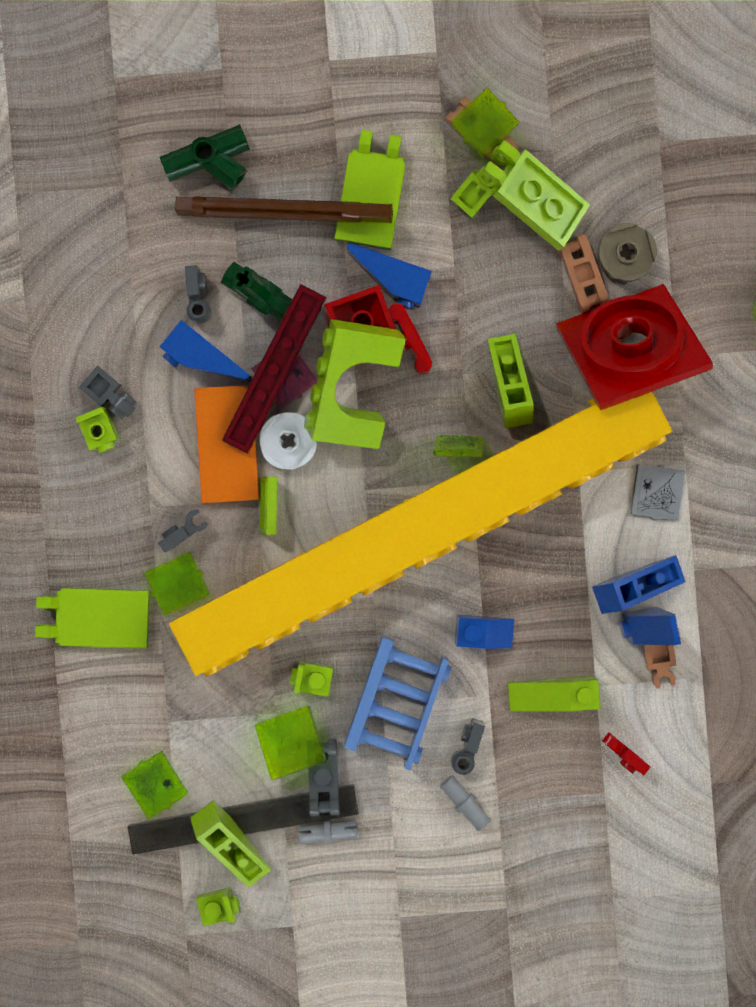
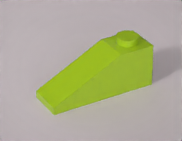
(510, 381)
(555, 694)
(228, 844)

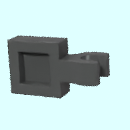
(176, 535)

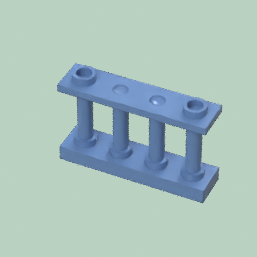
(378, 680)

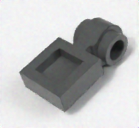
(195, 285)
(102, 388)
(471, 736)

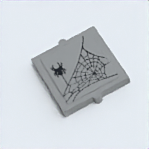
(657, 492)

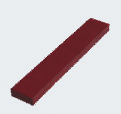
(274, 368)

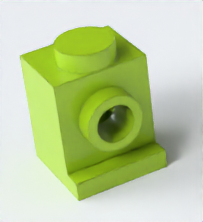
(102, 418)

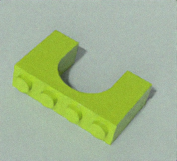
(346, 346)

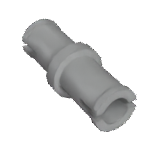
(465, 803)
(328, 832)

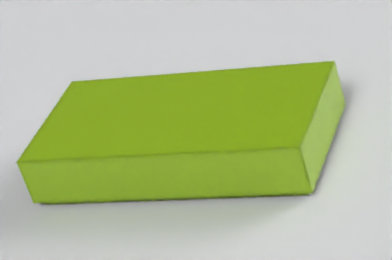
(268, 505)

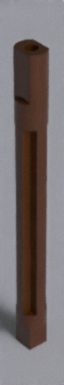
(284, 209)

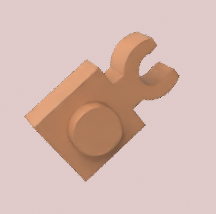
(660, 659)

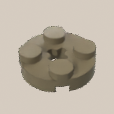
(635, 238)

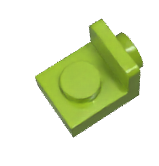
(472, 194)
(311, 679)
(218, 906)

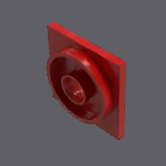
(626, 371)

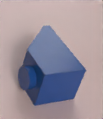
(483, 632)

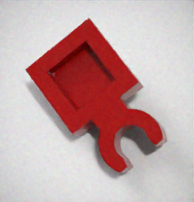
(630, 759)

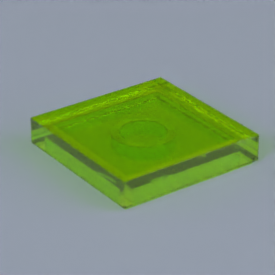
(290, 743)

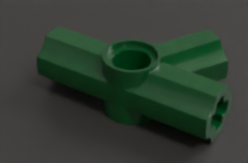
(219, 164)
(256, 290)

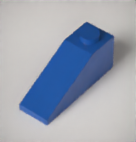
(396, 277)
(196, 353)
(638, 585)
(650, 627)

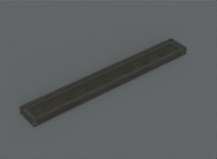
(249, 817)

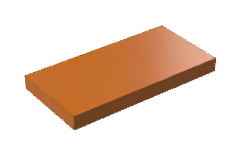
(224, 470)

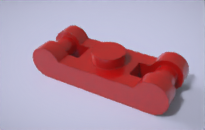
(413, 341)

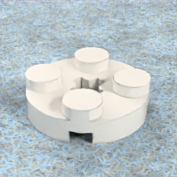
(272, 443)

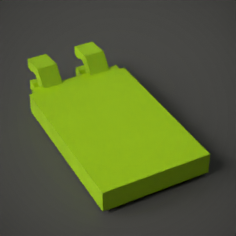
(372, 179)
(533, 194)
(97, 617)

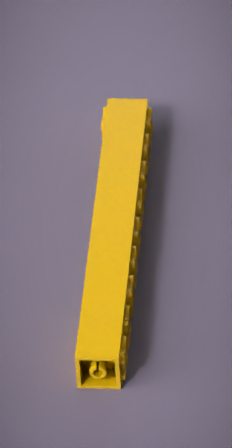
(417, 531)

